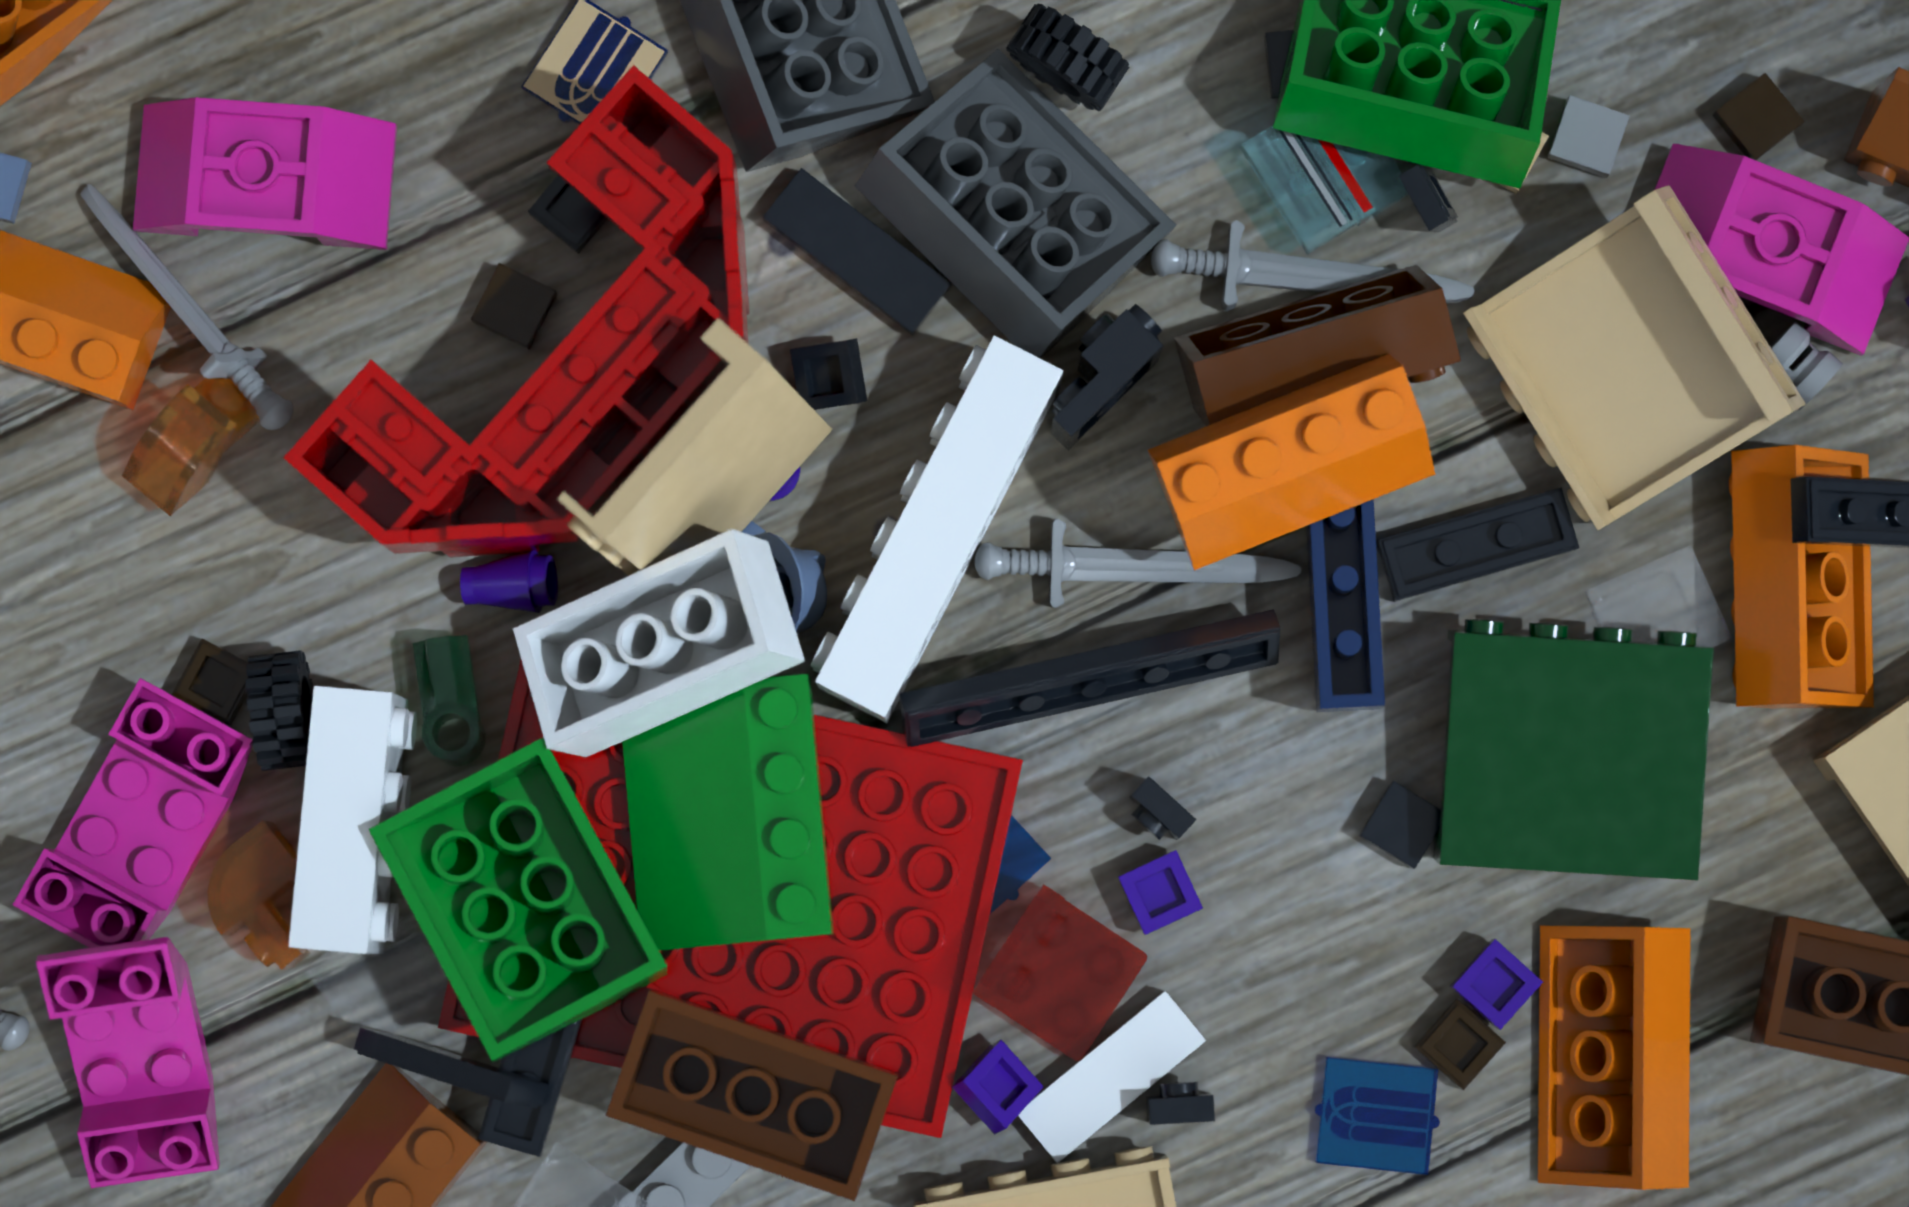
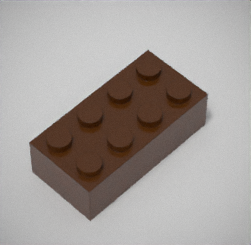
(1315, 338)
(1835, 995)
(752, 1094)

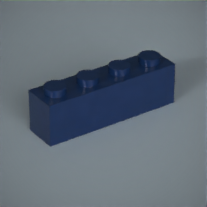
(1346, 611)

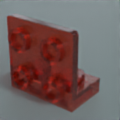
(1060, 973)

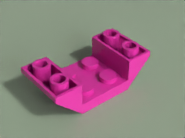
(265, 171)
(1789, 241)
(139, 823)
(135, 1060)

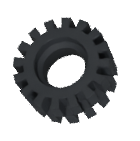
(1067, 57)
(279, 708)

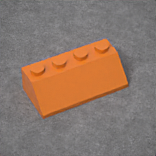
(77, 321)
(1294, 460)
(1796, 606)
(1614, 1056)

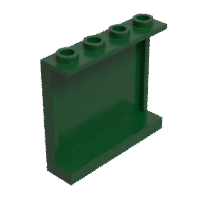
(1575, 751)

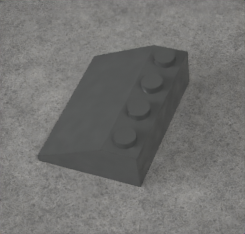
(806, 71)
(963, 155)

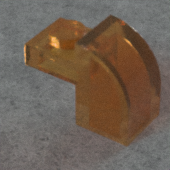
(188, 441)
(244, 887)

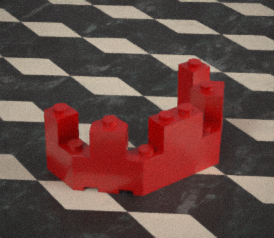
(604, 388)

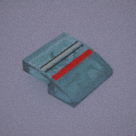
(1322, 184)

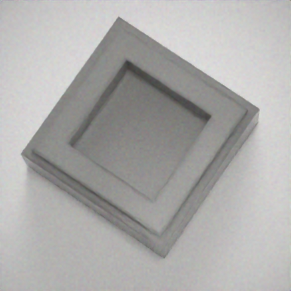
(1588, 136)

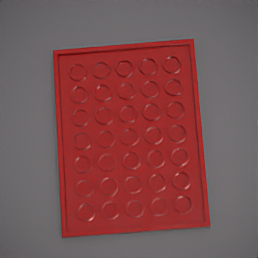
(911, 893)

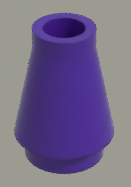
(514, 582)

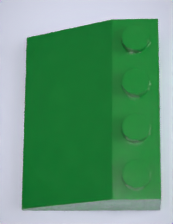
(1423, 81)
(730, 820)
(519, 900)

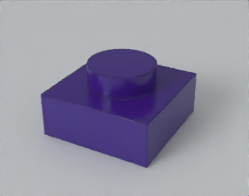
(1160, 892)
(1496, 984)
(997, 1086)

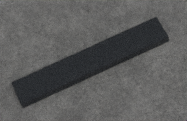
(1090, 678)

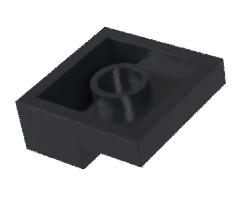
(1112, 362)

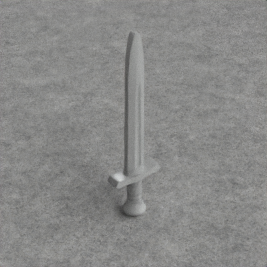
(1274, 270)
(226, 359)
(1126, 565)

